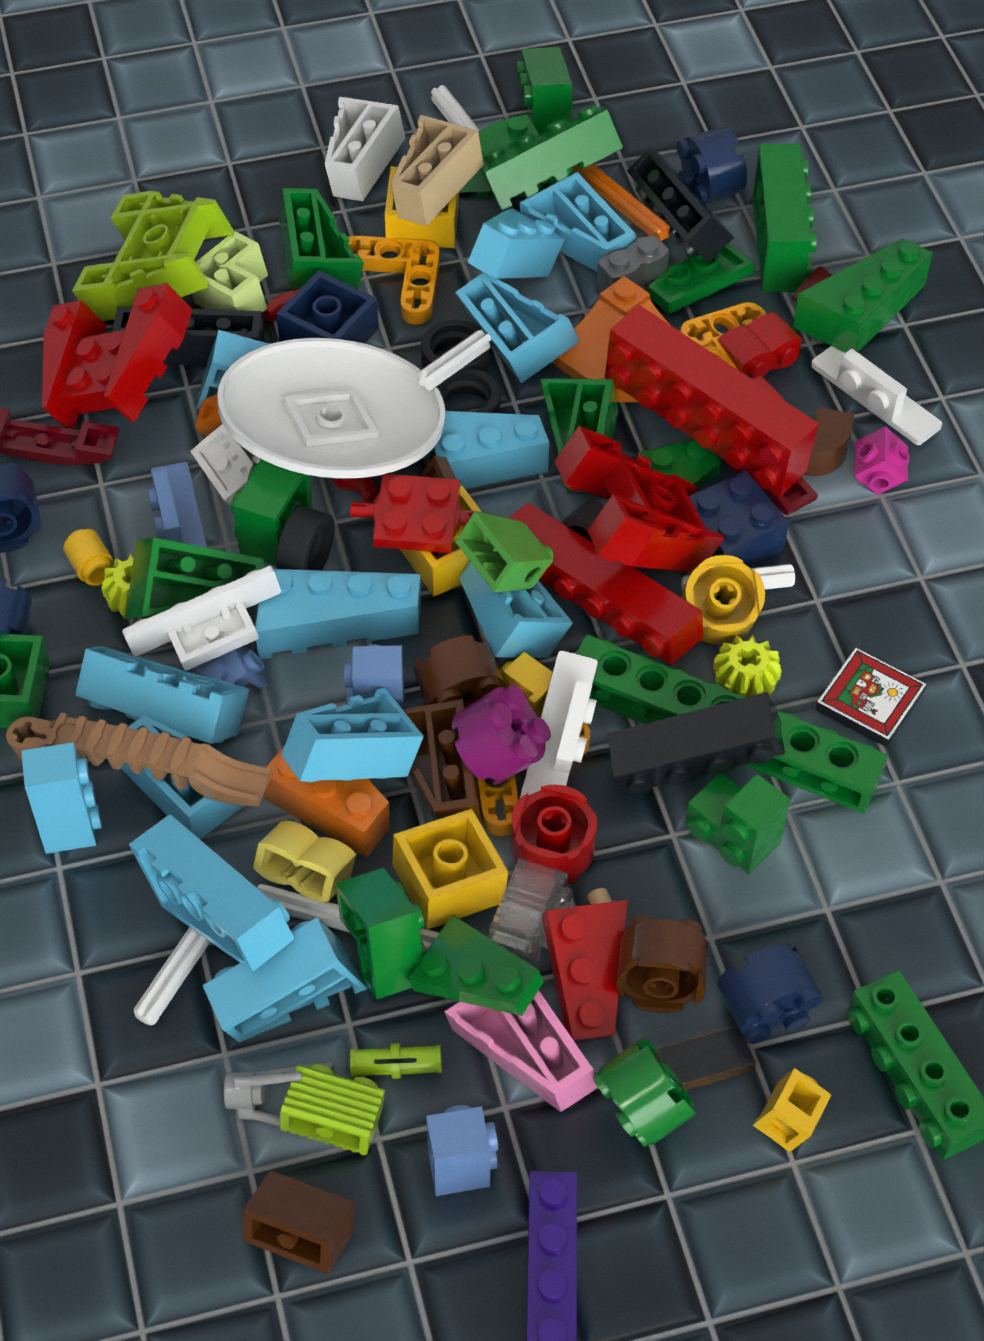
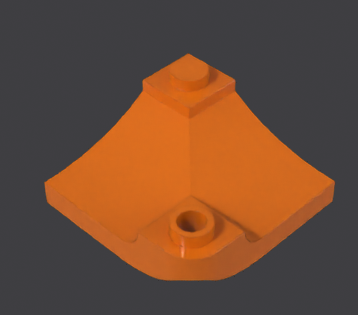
(589, 356)

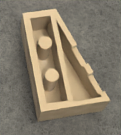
(435, 168)

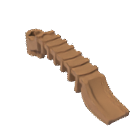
(188, 762)

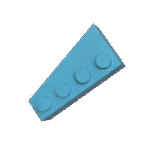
(336, 608)
(175, 697)
(211, 894)

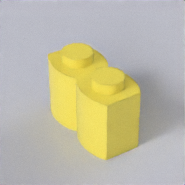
(303, 860)

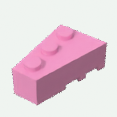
(528, 1047)

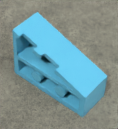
(516, 247)
(516, 619)
(61, 797)
(295, 977)

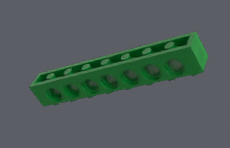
(809, 770)

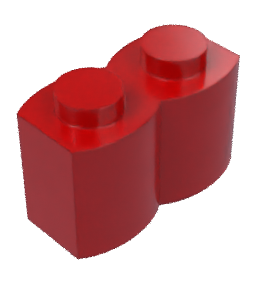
(762, 345)

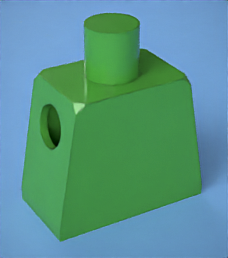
(504, 552)

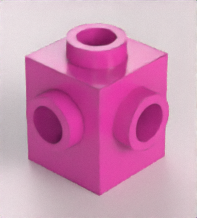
(881, 460)

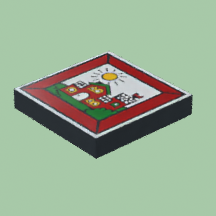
(870, 697)

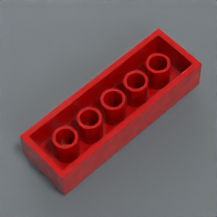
(710, 400)

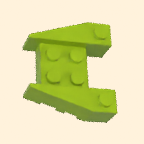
(157, 250)

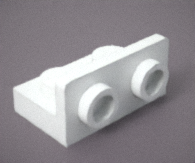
(224, 462)

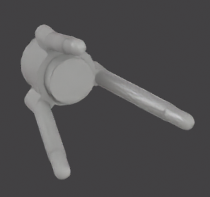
(248, 1089)

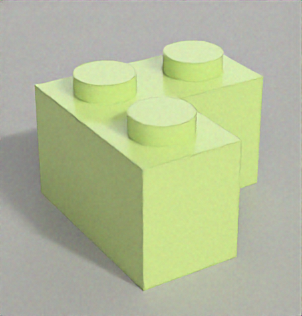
(233, 276)

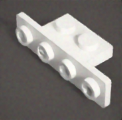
(877, 393)
(207, 623)
(564, 712)

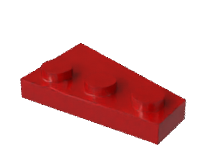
(585, 965)

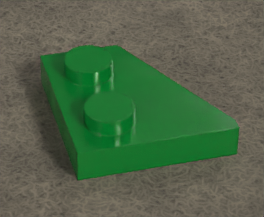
(685, 460)

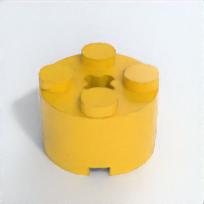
(737, 586)

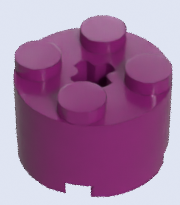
(500, 734)

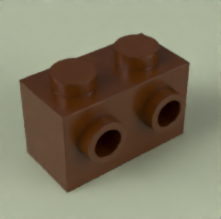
(298, 1221)

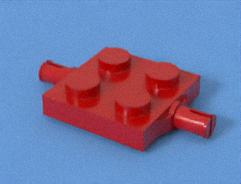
(415, 513)

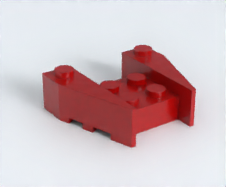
(110, 370)
(647, 512)

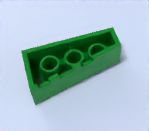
(863, 297)

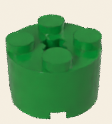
(646, 1092)

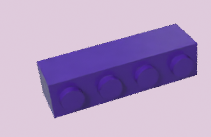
(552, 1257)

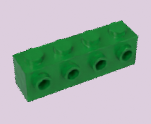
(919, 1064)

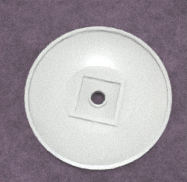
(287, 392)

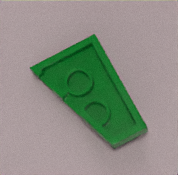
(697, 278)
(475, 971)

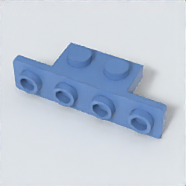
(177, 504)

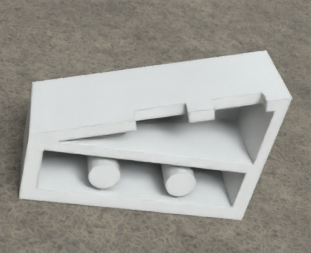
(361, 146)

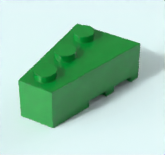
(545, 86)
(314, 241)
(580, 403)
(177, 572)

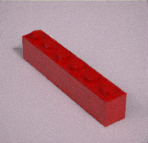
(614, 591)

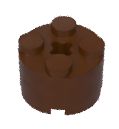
(458, 671)
(662, 963)

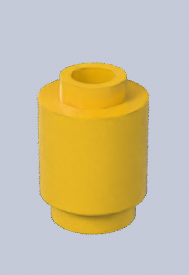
(88, 556)

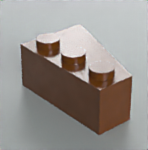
(438, 769)

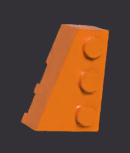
(338, 808)

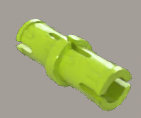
(364, 1061)

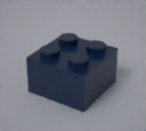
(328, 310)
(745, 518)

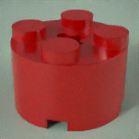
(555, 830)

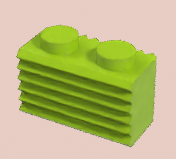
(332, 1108)

